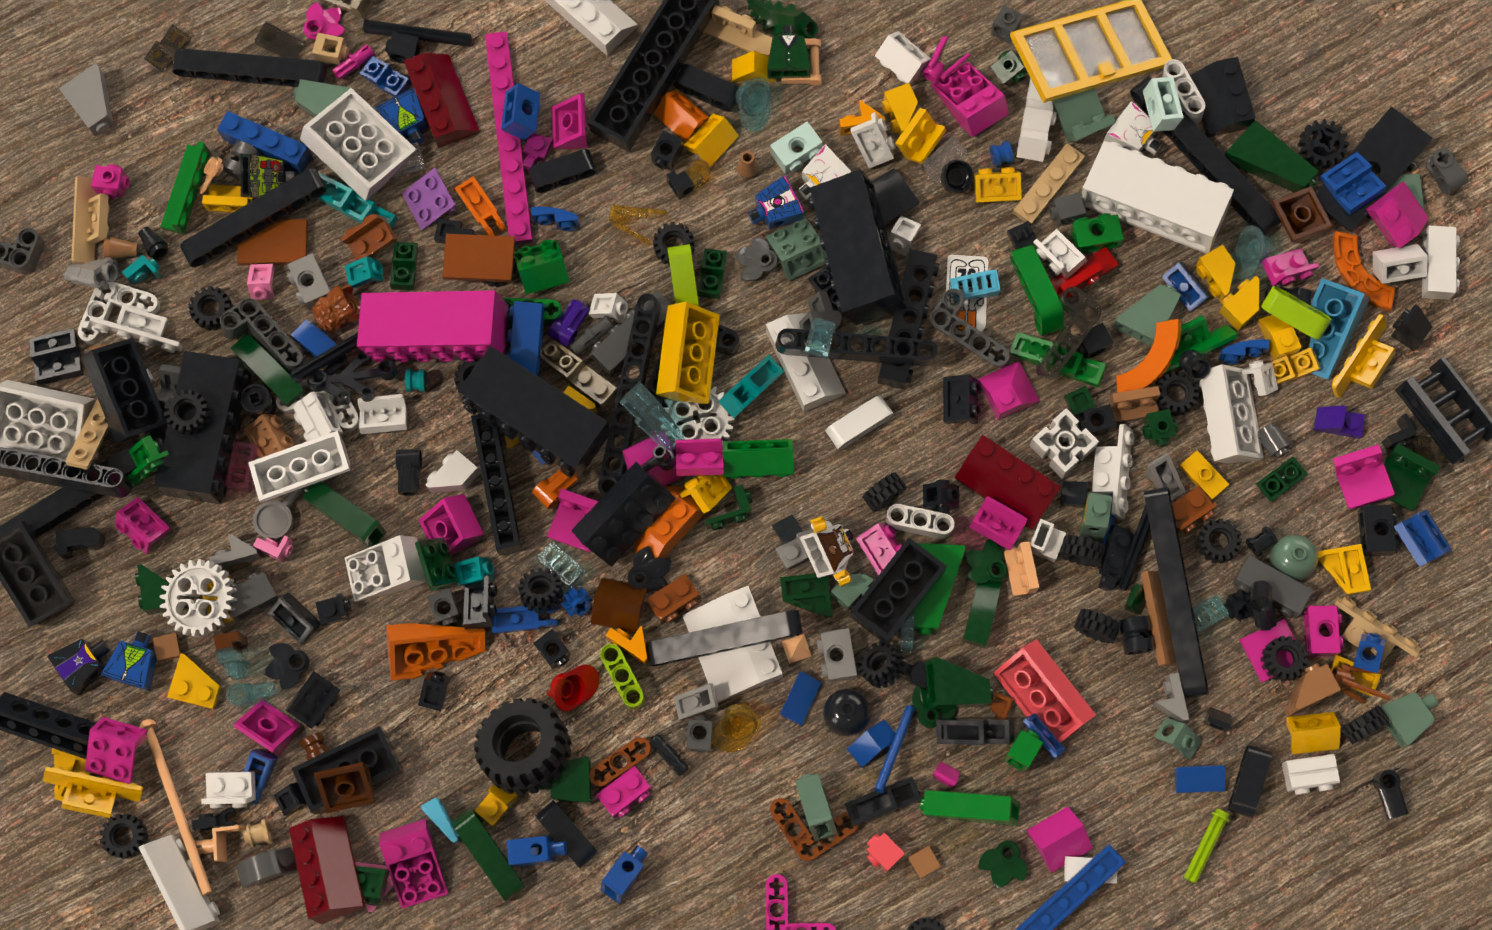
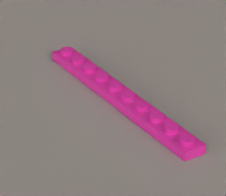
(508, 145)

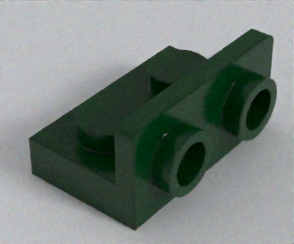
(373, 884)

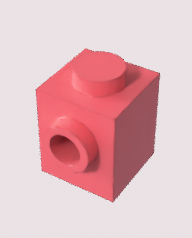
(883, 852)

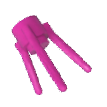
(935, 68)

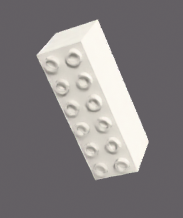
(1157, 196)

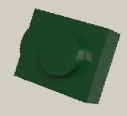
(743, 499)

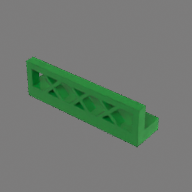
(185, 188)

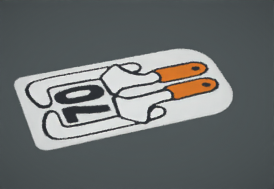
(974, 309)

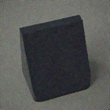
(1073, 494)
(787, 529)
(1218, 719)
(290, 798)

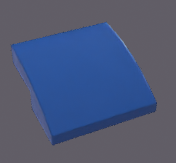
(1353, 183)
(1422, 538)

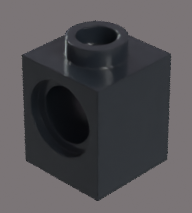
(402, 47)
(667, 142)
(1095, 342)
(1104, 414)
(548, 640)

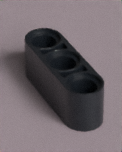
(706, 87)
(562, 171)
(1250, 781)
(562, 828)

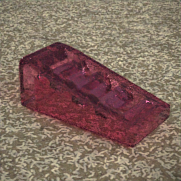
(234, 465)

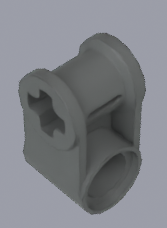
(1448, 172)

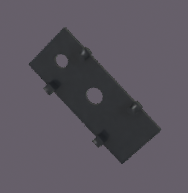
(1393, 148)

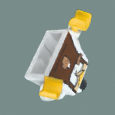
(829, 549)

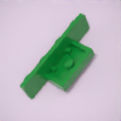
(1196, 336)
(146, 458)

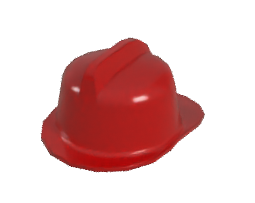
(574, 687)

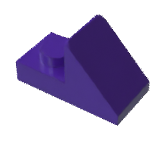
(1339, 421)

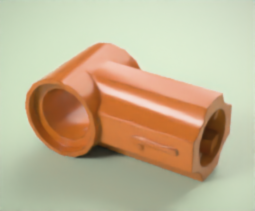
(549, 489)

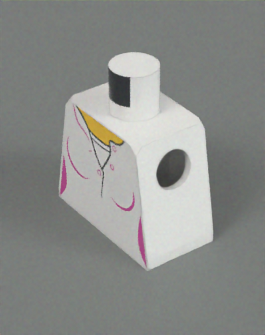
(1133, 131)
(820, 169)

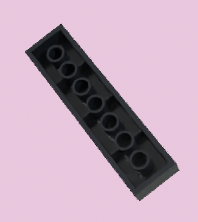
(650, 70)

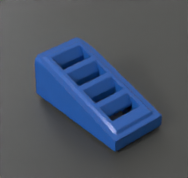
(267, 769)

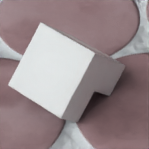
(1046, 541)

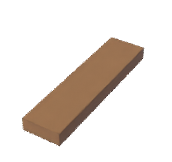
(1158, 618)

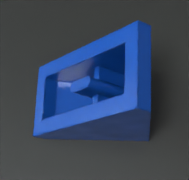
(872, 743)

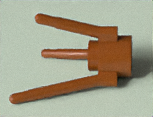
(1346, 680)

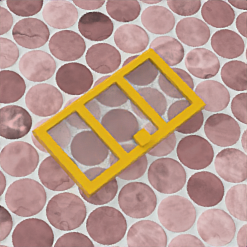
(1090, 49)

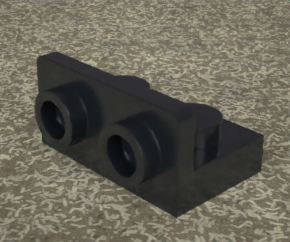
(961, 399)

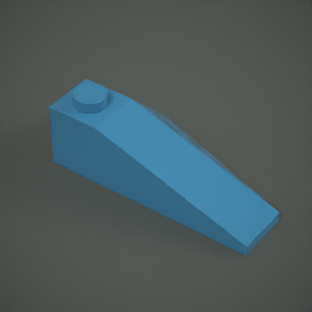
(1346, 310)

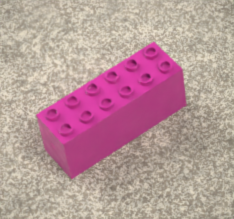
(432, 325)

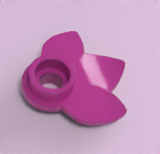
(325, 20)

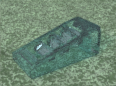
(574, 577)
(1218, 606)

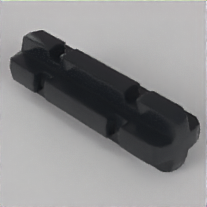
(669, 755)

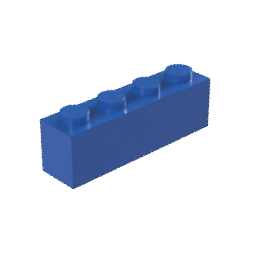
(268, 142)
(526, 334)

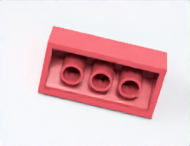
(1043, 689)

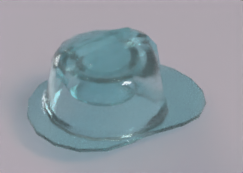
(754, 103)
(1250, 251)

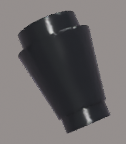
(153, 243)

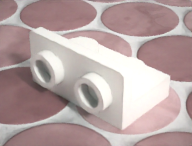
(873, 141)
(230, 788)

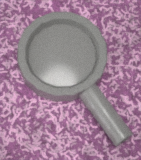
(275, 518)

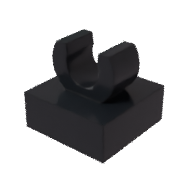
(1022, 235)

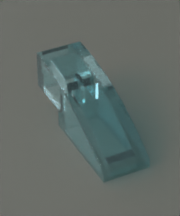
(651, 416)

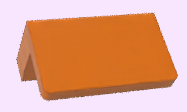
(680, 114)

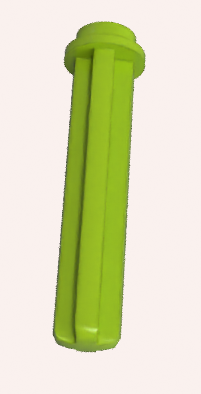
(1206, 845)

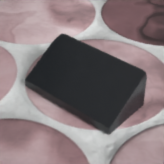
(294, 617)

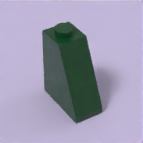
(955, 686)

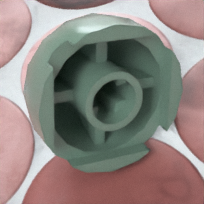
(1294, 557)

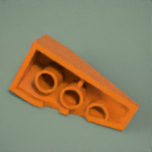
(421, 647)

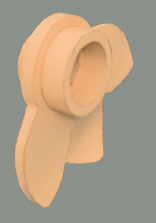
(212, 169)

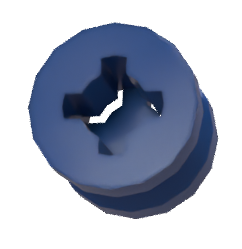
(1001, 154)

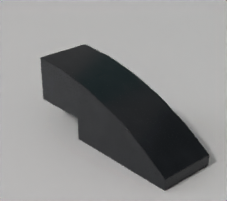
(975, 730)
(879, 804)

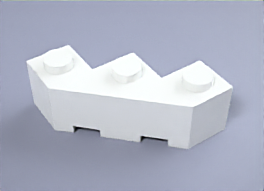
(1035, 127)

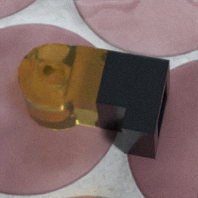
(689, 179)

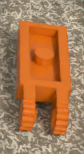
(479, 205)

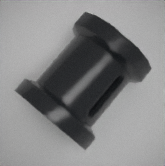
(1261, 541)

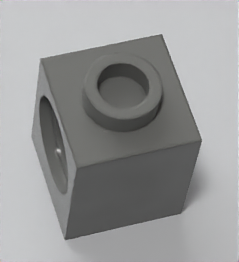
(1005, 23)
(1067, 209)
(437, 600)
(705, 744)

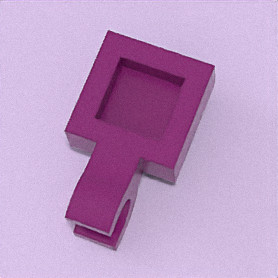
(536, 149)

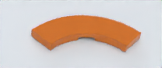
(1355, 276)
(1157, 360)

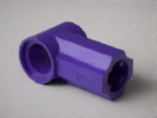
(566, 328)

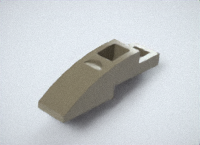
(577, 374)

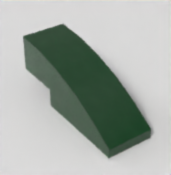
(982, 613)

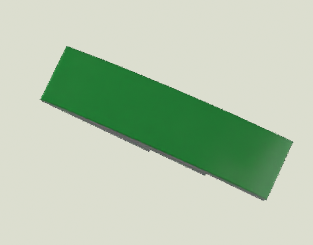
(1077, 367)

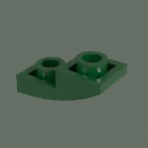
(404, 266)
(712, 273)
(1281, 479)

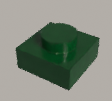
(1079, 401)

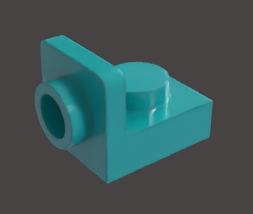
(139, 268)
(364, 271)
(473, 570)

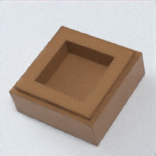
(167, 647)
(924, 862)

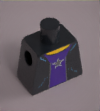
(79, 663)

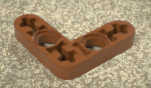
(804, 836)

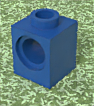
(1369, 662)

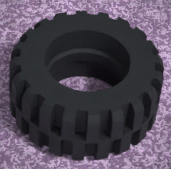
(505, 726)

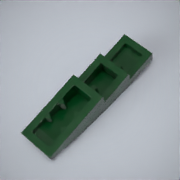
(267, 370)

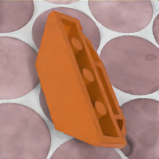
(670, 525)

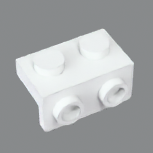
(1060, 253)
(383, 414)

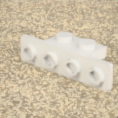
(139, 325)
(1112, 471)

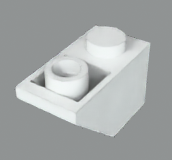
(454, 475)

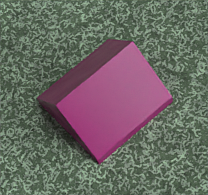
(570, 123)
(268, 727)
(1060, 837)

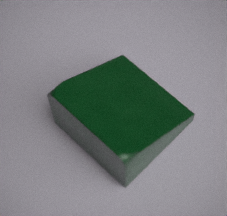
(1136, 600)

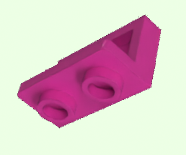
(998, 523)

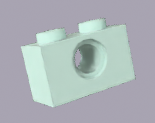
(1163, 104)
(802, 137)

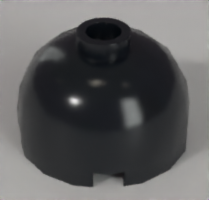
(846, 712)

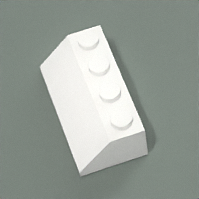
(597, 20)
(810, 377)
(1231, 415)
(299, 466)
(179, 883)

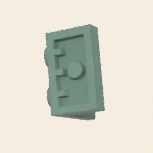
(1081, 114)
(797, 248)

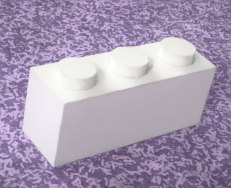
(1440, 246)

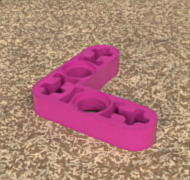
(784, 891)

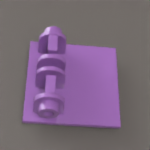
(429, 199)

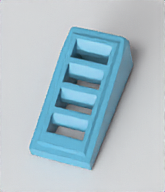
(981, 276)
(438, 814)

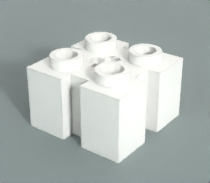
(1063, 429)

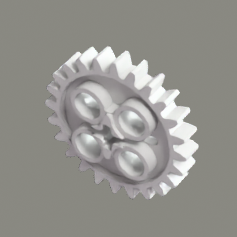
(721, 420)
(196, 619)

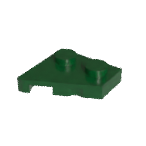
(807, 593)

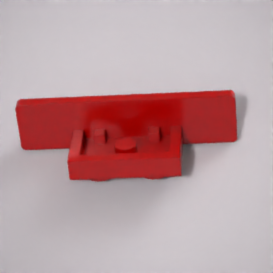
(1088, 273)

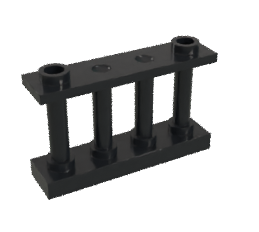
(1432, 419)

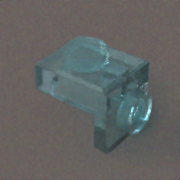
(820, 337)

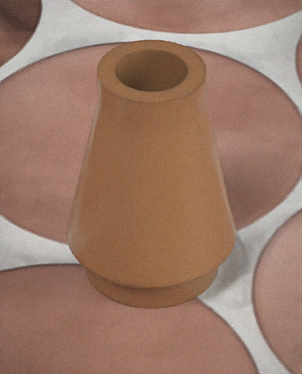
(747, 165)
(119, 248)

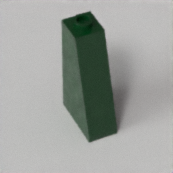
(1271, 159)
(344, 514)

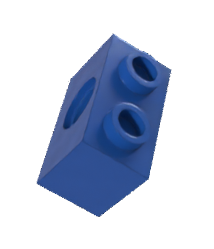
(520, 111)

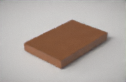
(276, 244)
(478, 258)

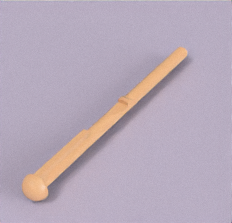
(202, 879)

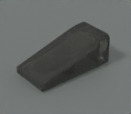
(278, 41)

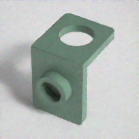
(1181, 738)

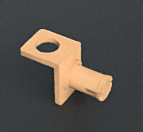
(218, 843)

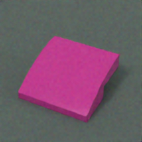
(642, 453)
(1256, 642)

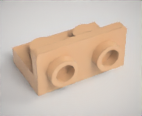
(1021, 570)

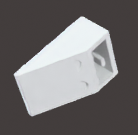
(385, 568)

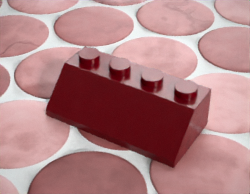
(441, 97)
(1007, 479)
(326, 868)

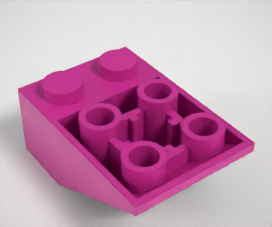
(971, 99)
(413, 863)

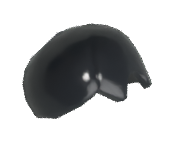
(957, 176)

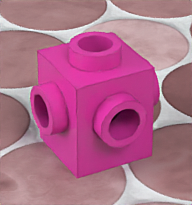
(110, 181)

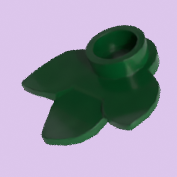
(984, 561)
(921, 704)
(1002, 867)

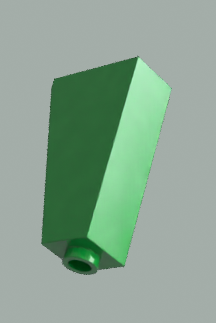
(931, 609)
(971, 807)

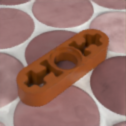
(631, 746)

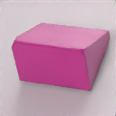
(946, 774)

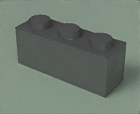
(1287, 593)

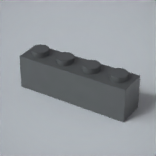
(611, 351)

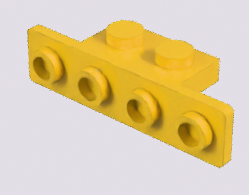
(1367, 361)
(90, 793)

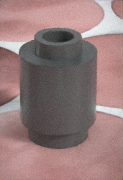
(1274, 440)

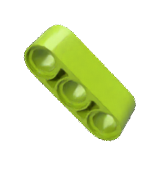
(683, 274)
(1296, 313)
(617, 666)

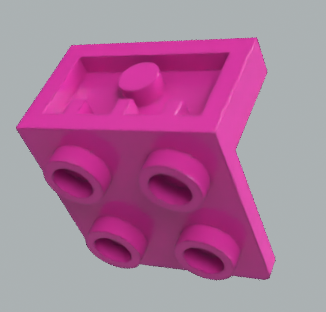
(1363, 477)
(568, 515)
(113, 749)

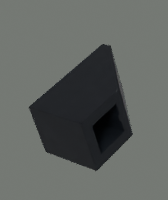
(1411, 327)

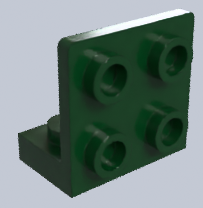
(1408, 476)
(436, 563)

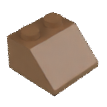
(1312, 687)

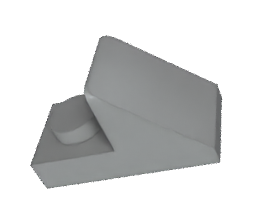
(1164, 474)
(793, 552)
(240, 554)
(696, 702)
(1175, 706)

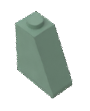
(316, 96)
(1141, 318)
(816, 806)

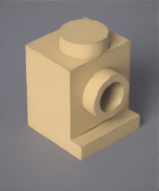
(326, 44)

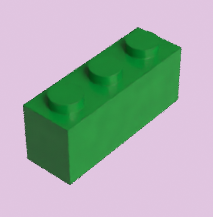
(758, 458)

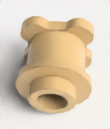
(258, 833)

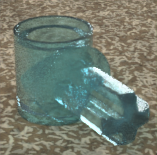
(252, 693)

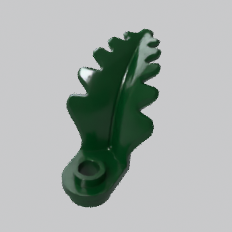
(778, 16)

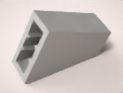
(90, 99)

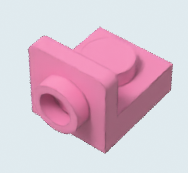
(260, 281)
(270, 547)

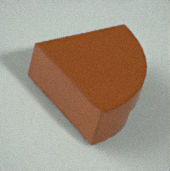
(1001, 704)

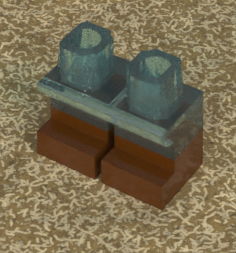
(230, 654)

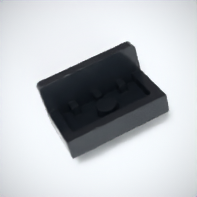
(480, 604)
(313, 700)

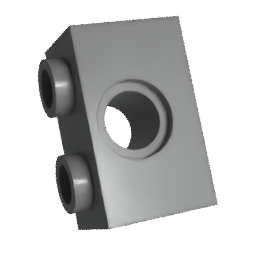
(303, 270)
(837, 641)

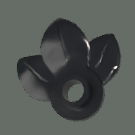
(651, 568)
(283, 665)

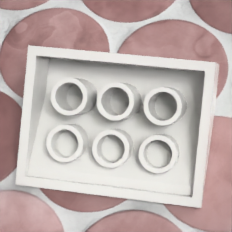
(357, 143)
(41, 418)
(736, 669)

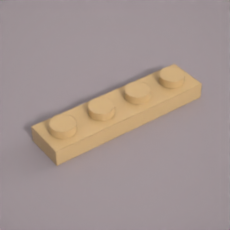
(1048, 184)

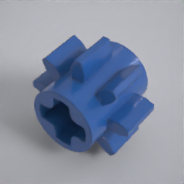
(576, 602)

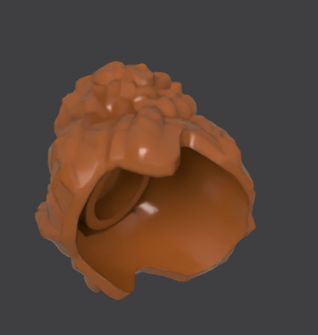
(336, 308)

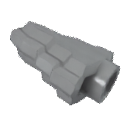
(93, 273)

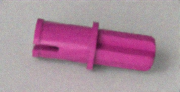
(353, 62)

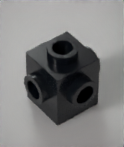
(941, 496)

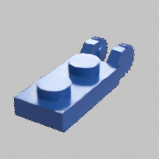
(520, 619)

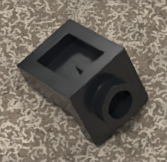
(333, 610)
(434, 690)

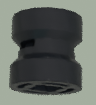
(1194, 364)

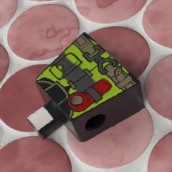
(261, 174)

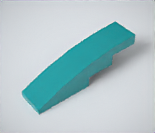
(350, 203)

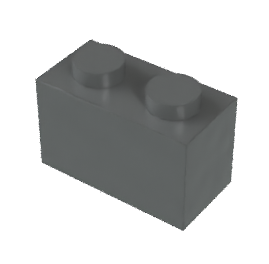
(252, 596)

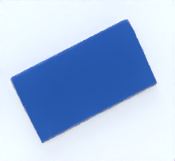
(1186, 284)
(800, 698)
(1050, 742)
(1200, 779)

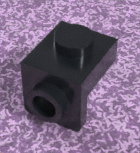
(1407, 432)

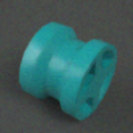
(416, 380)

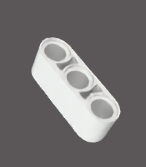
(1184, 82)
(859, 422)
(931, 517)

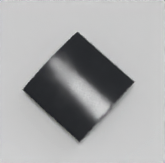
(894, 195)
(56, 356)

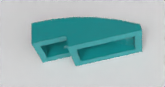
(751, 386)

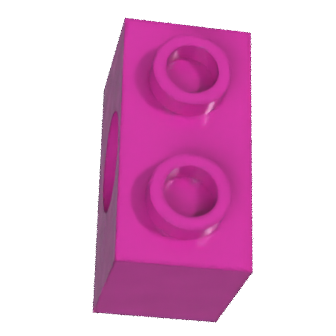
(1316, 643)

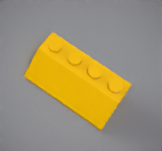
(687, 353)

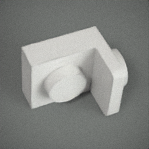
(903, 235)
(609, 305)
(1264, 376)

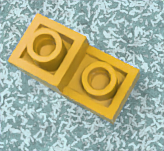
(1295, 366)

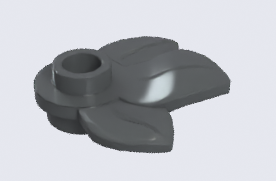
(753, 258)

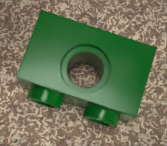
(1087, 242)
(1023, 750)

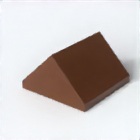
(1302, 215)
(618, 605)
(345, 787)

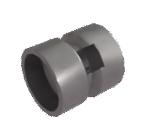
(232, 164)

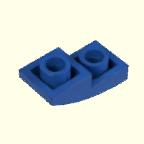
(385, 77)
(564, 219)
(312, 339)
(1237, 351)

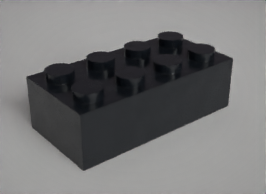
(124, 390)
(623, 514)
(30, 575)
(897, 591)
(370, 748)

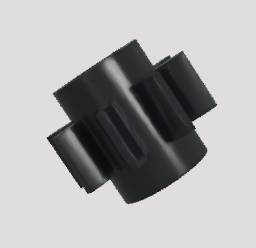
(1238, 606)

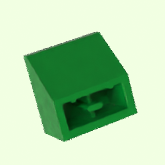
(541, 266)

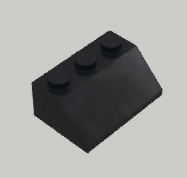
(1225, 97)

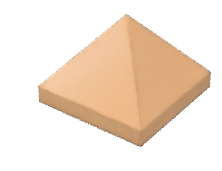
(796, 648)

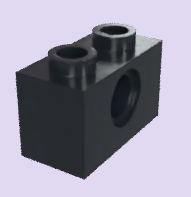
(1372, 543)

